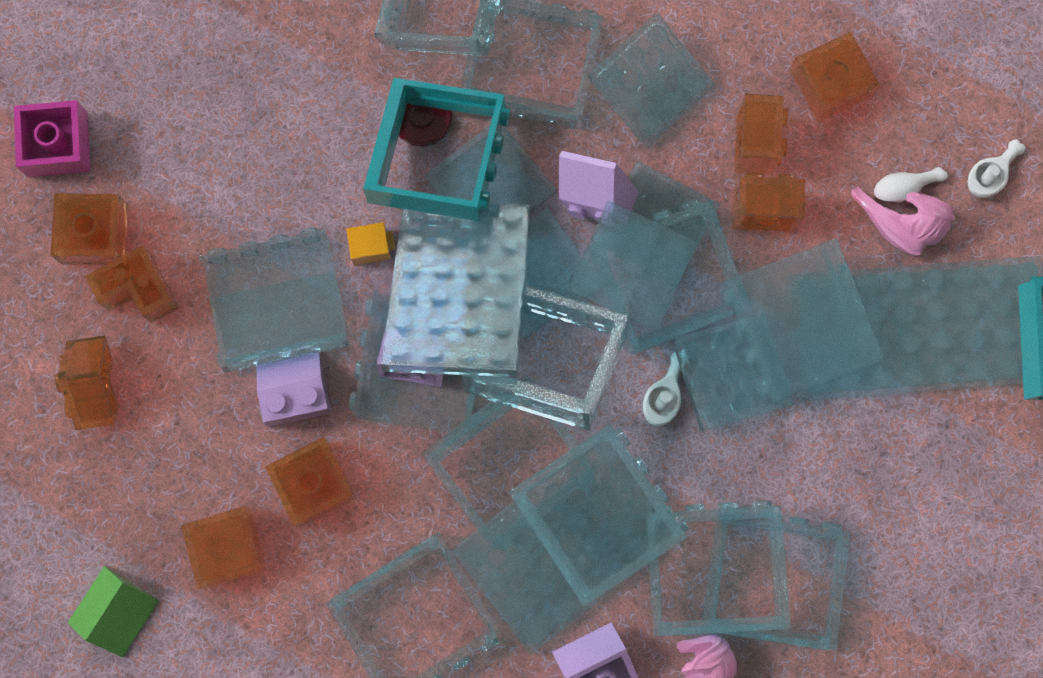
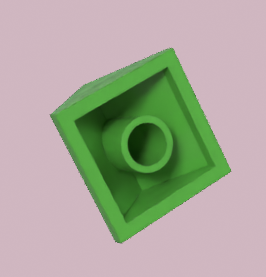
(112, 612)

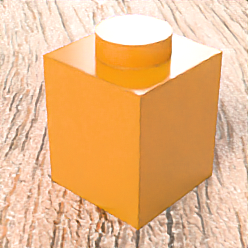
(370, 243)

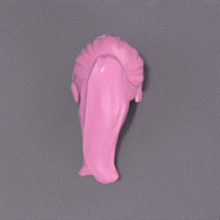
(913, 231)
(712, 657)

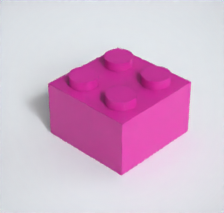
(51, 138)

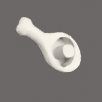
(992, 173)
(897, 185)
(664, 397)

